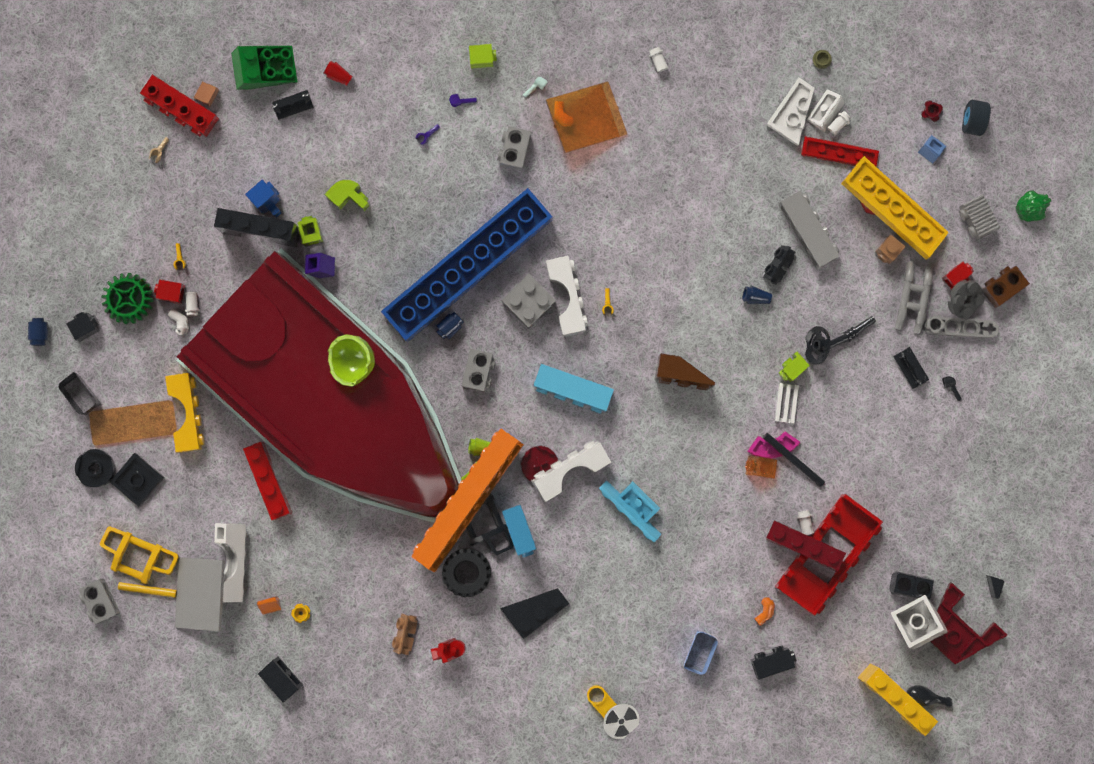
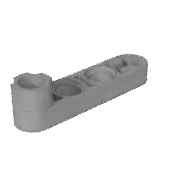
(960, 327)

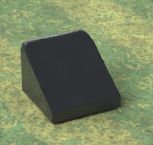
(995, 586)

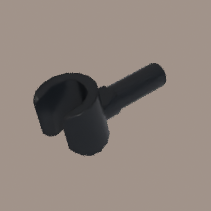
(951, 382)

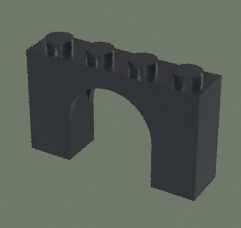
(236, 223)

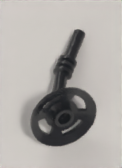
(822, 346)

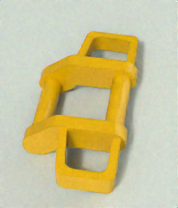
(155, 549)

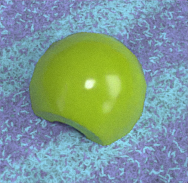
(350, 359)

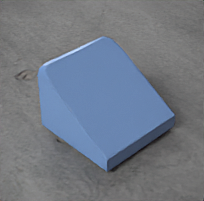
(932, 149)

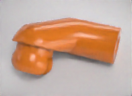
(768, 611)

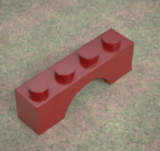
(266, 480)

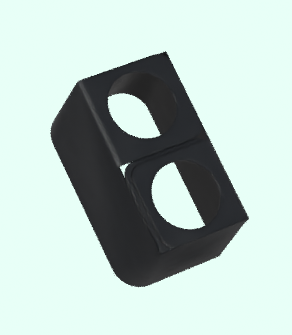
(67, 380)
(914, 582)

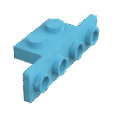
(635, 506)

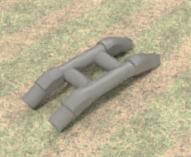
(904, 304)

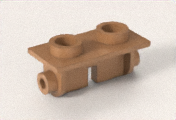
(402, 641)

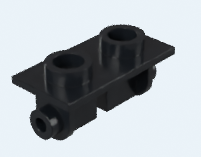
(292, 104)
(782, 257)
(911, 368)

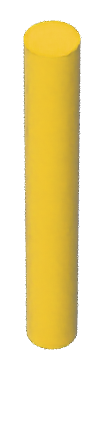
(147, 589)

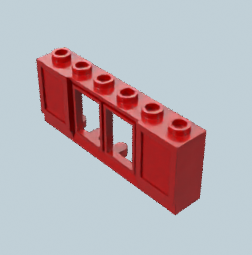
(851, 522)

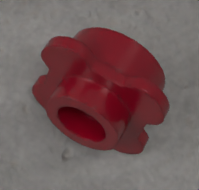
(937, 108)

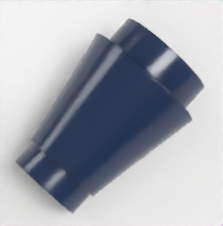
(754, 295)

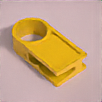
(604, 705)

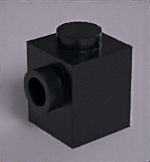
(83, 326)

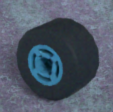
(976, 117)

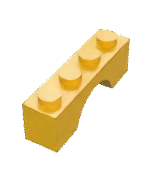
(188, 436)

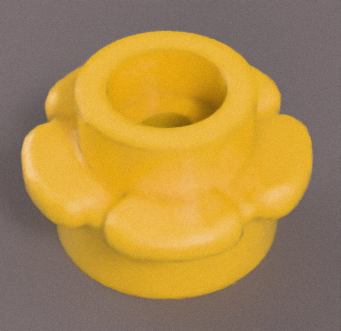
(300, 618)

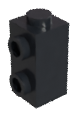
(773, 663)

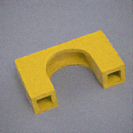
(900, 700)

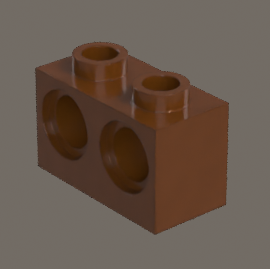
(1007, 289)

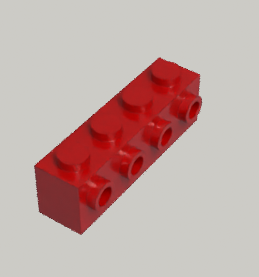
(178, 105)

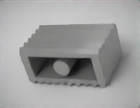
(979, 217)

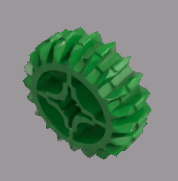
(132, 293)

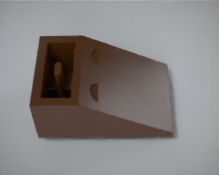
(676, 369)

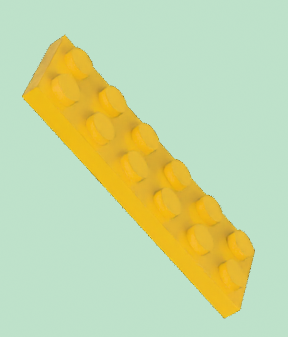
(895, 208)

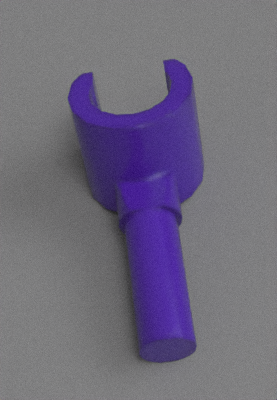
(456, 101)
(427, 134)

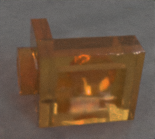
(761, 467)

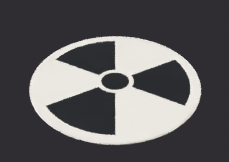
(620, 721)

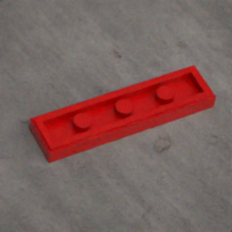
(837, 151)

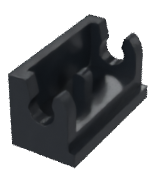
(280, 679)

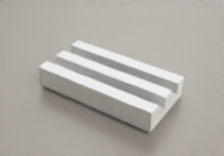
(794, 402)

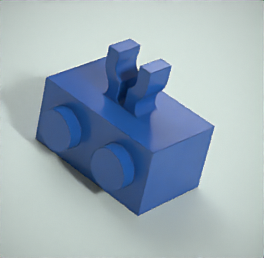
(264, 197)

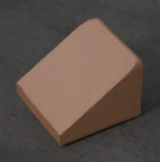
(206, 93)

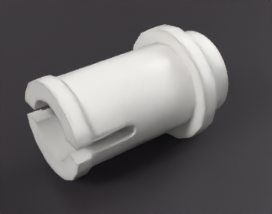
(658, 59)
(842, 119)
(191, 304)
(805, 522)

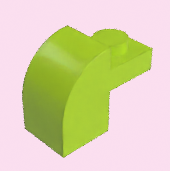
(345, 190)

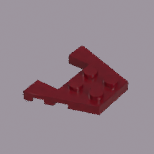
(961, 639)

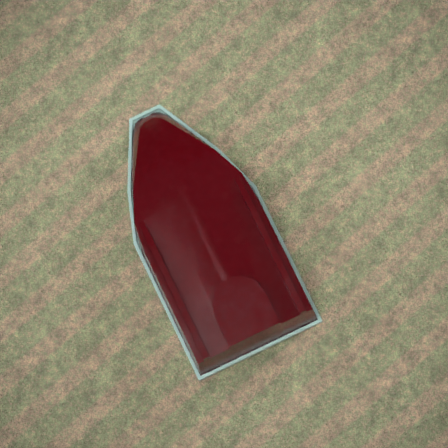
(272, 369)

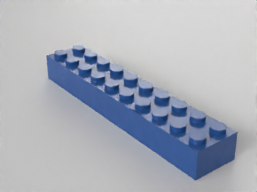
(467, 265)

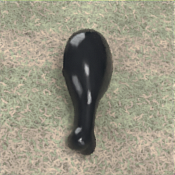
(926, 697)

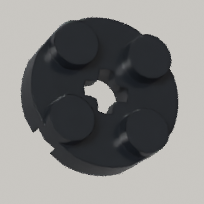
(88, 459)

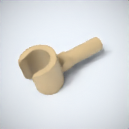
(158, 151)

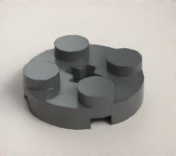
(958, 304)

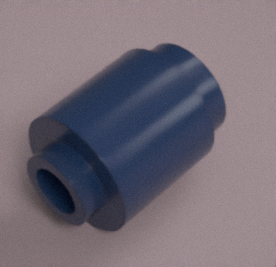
(449, 326)
(37, 332)

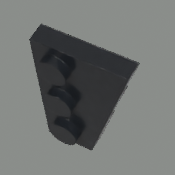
(534, 611)

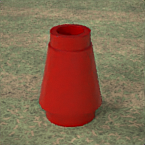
(337, 73)

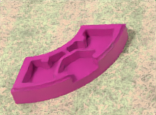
(764, 449)

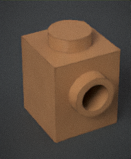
(889, 249)

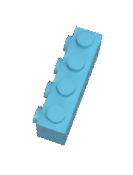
(574, 388)

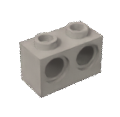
(519, 149)
(473, 369)
(103, 598)

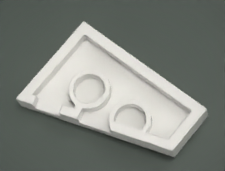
(792, 112)

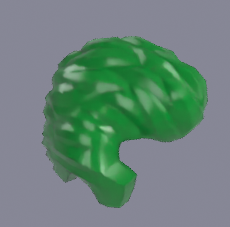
(1032, 206)

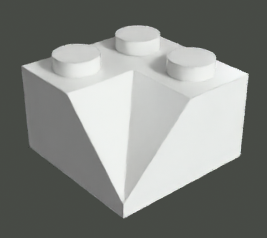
(919, 622)

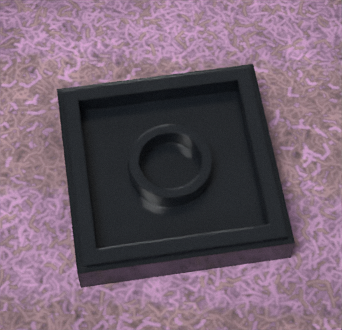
(137, 479)

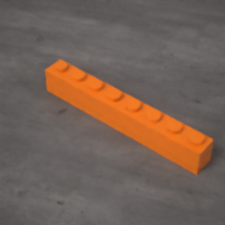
(467, 500)

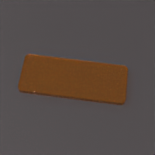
(132, 422)

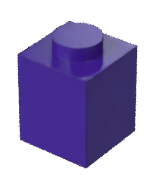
(320, 265)

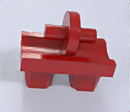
(448, 650)

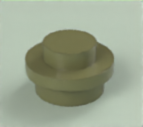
(822, 59)

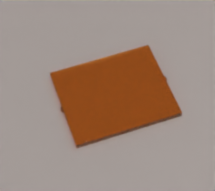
(586, 117)

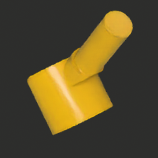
(179, 257)
(607, 300)

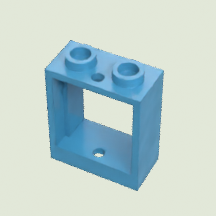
(519, 531)

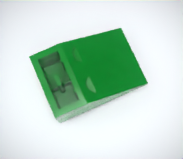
(263, 66)

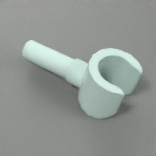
(539, 82)

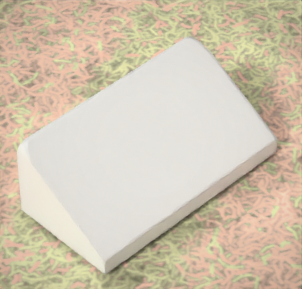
(826, 110)

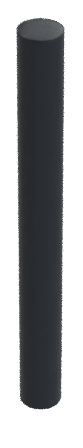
(793, 459)

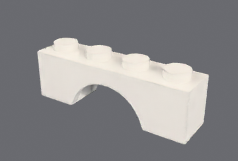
(560, 271)
(549, 483)
(232, 540)

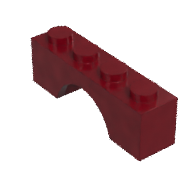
(806, 546)

